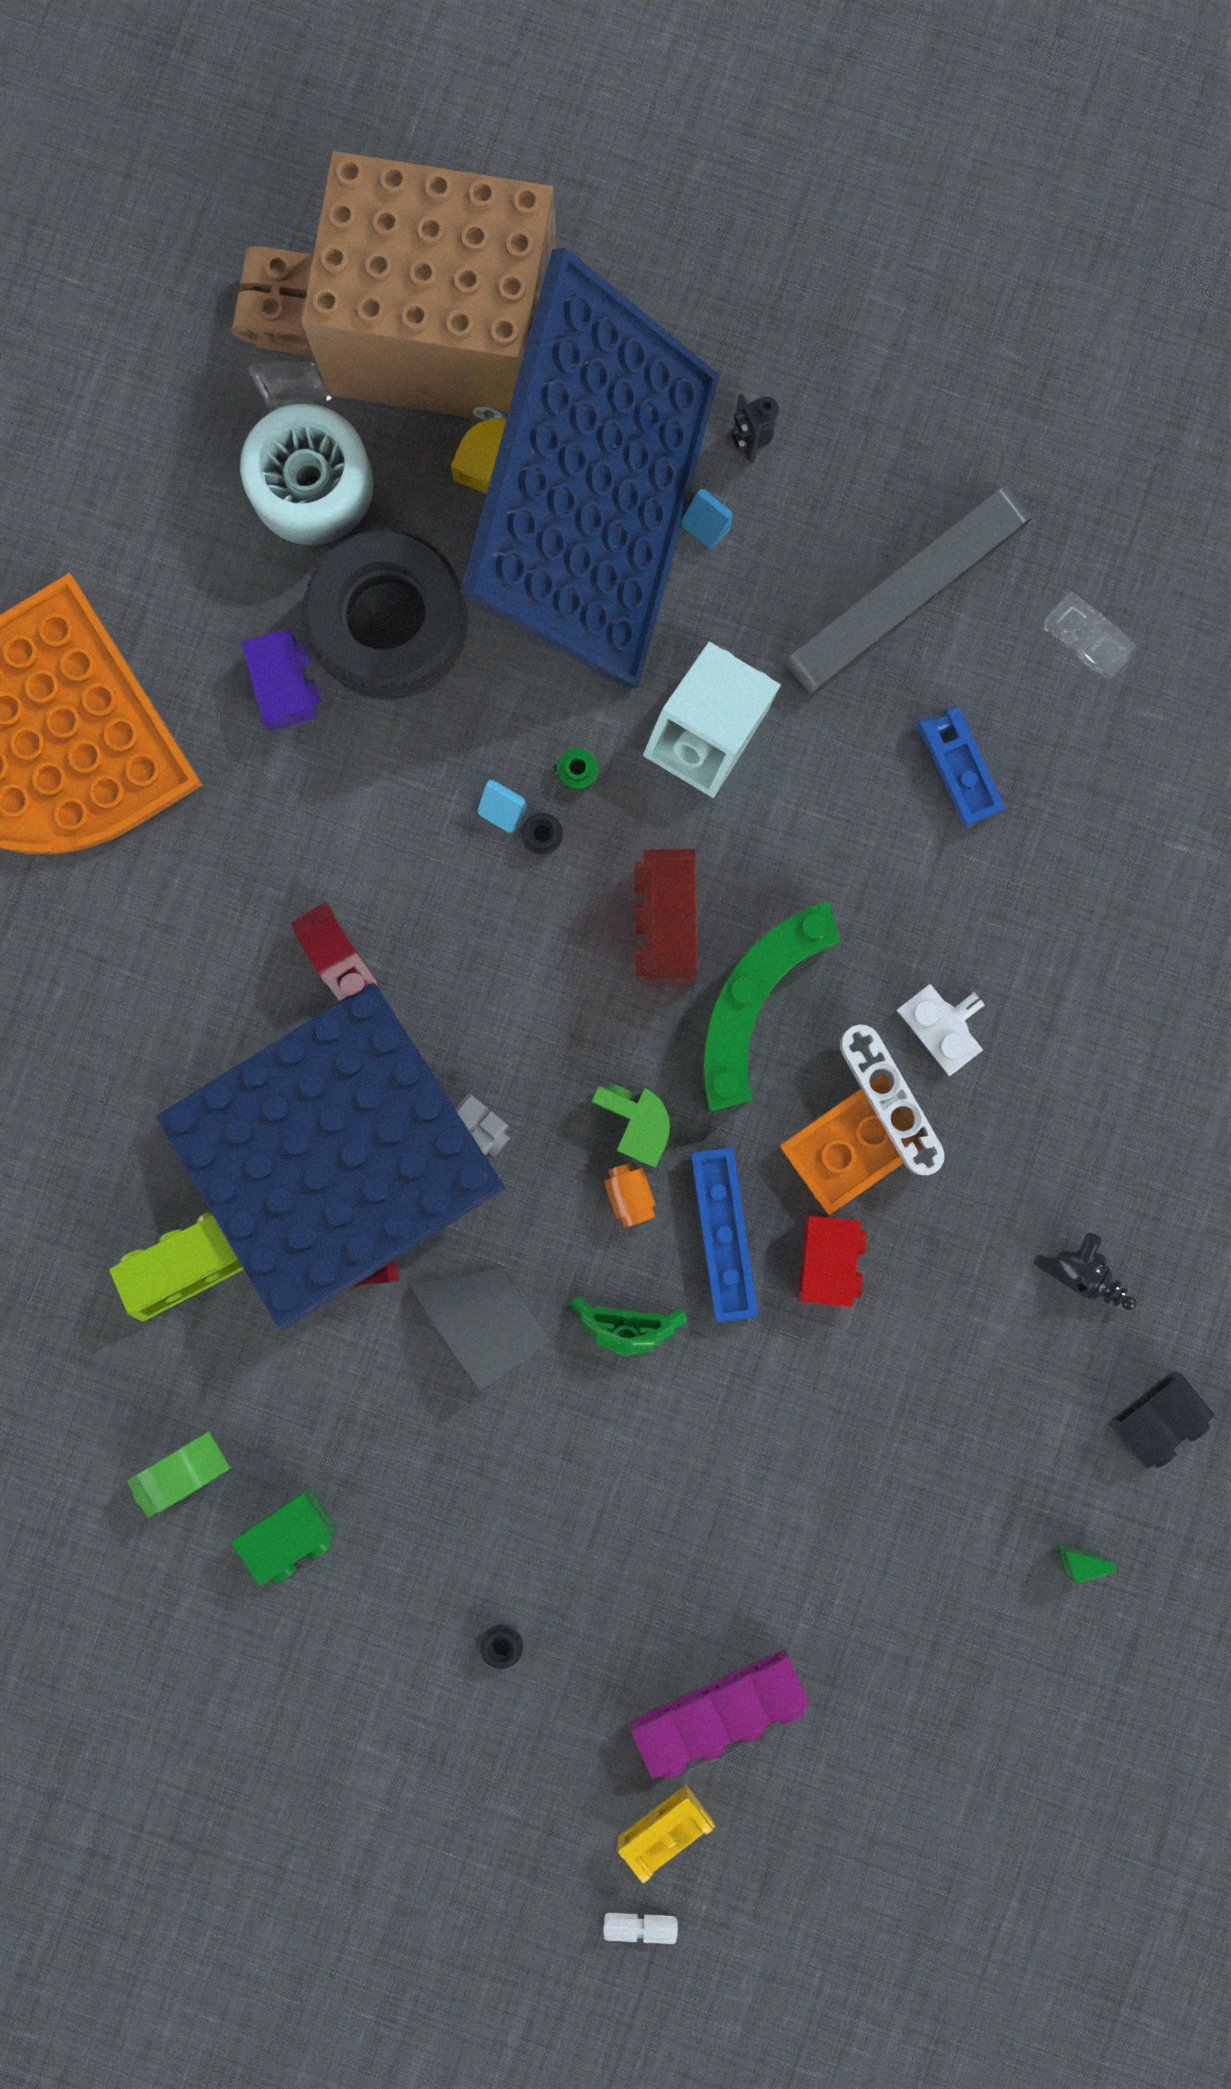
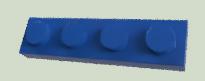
(724, 1235)

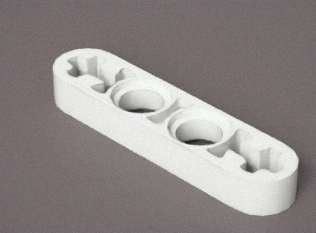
(885, 1103)

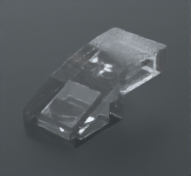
(1091, 634)

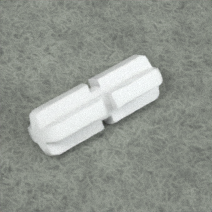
(651, 1928)

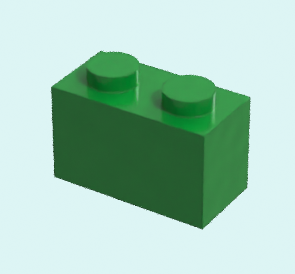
(285, 1537)

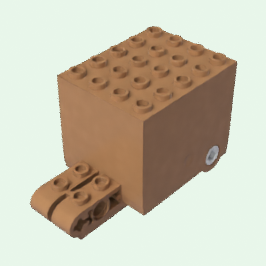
(411, 286)

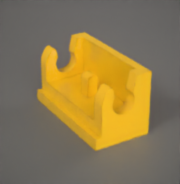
(664, 1833)

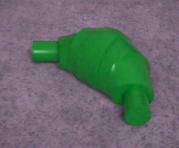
(626, 1330)

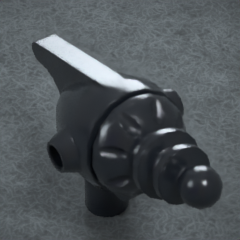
(1087, 1273)

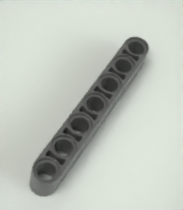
(908, 591)

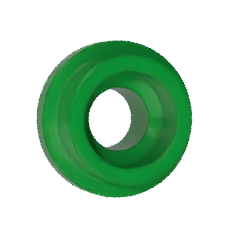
(581, 781)

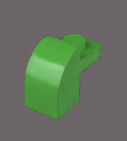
(648, 1122)
(178, 1475)

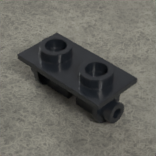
(754, 424)

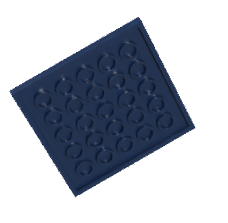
(329, 1155)

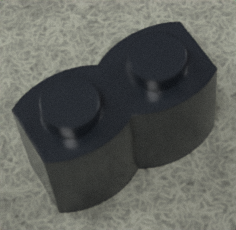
(1162, 1420)

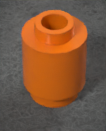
(630, 1194)

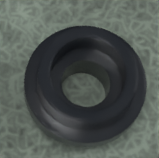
(537, 821)
(498, 1659)

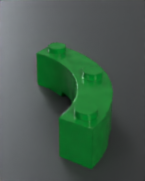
(743, 996)

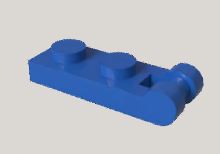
(961, 767)

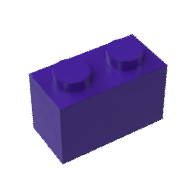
(280, 679)

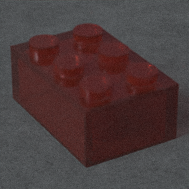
(666, 918)

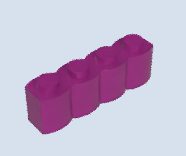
(718, 1714)

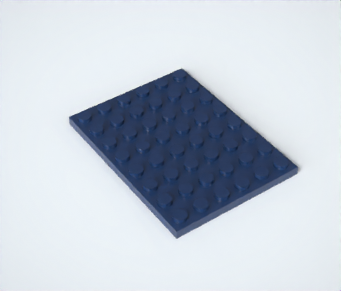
(591, 474)

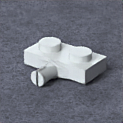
(942, 1027)

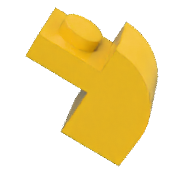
(478, 454)

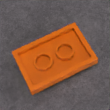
(848, 1148)

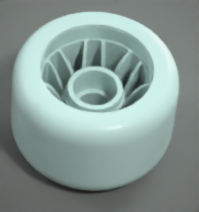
(303, 444)

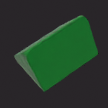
(1084, 1565)

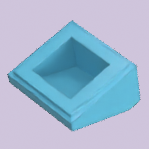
(501, 806)

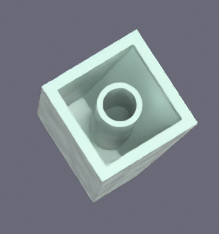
(710, 719)

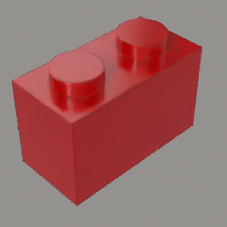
(831, 1261)

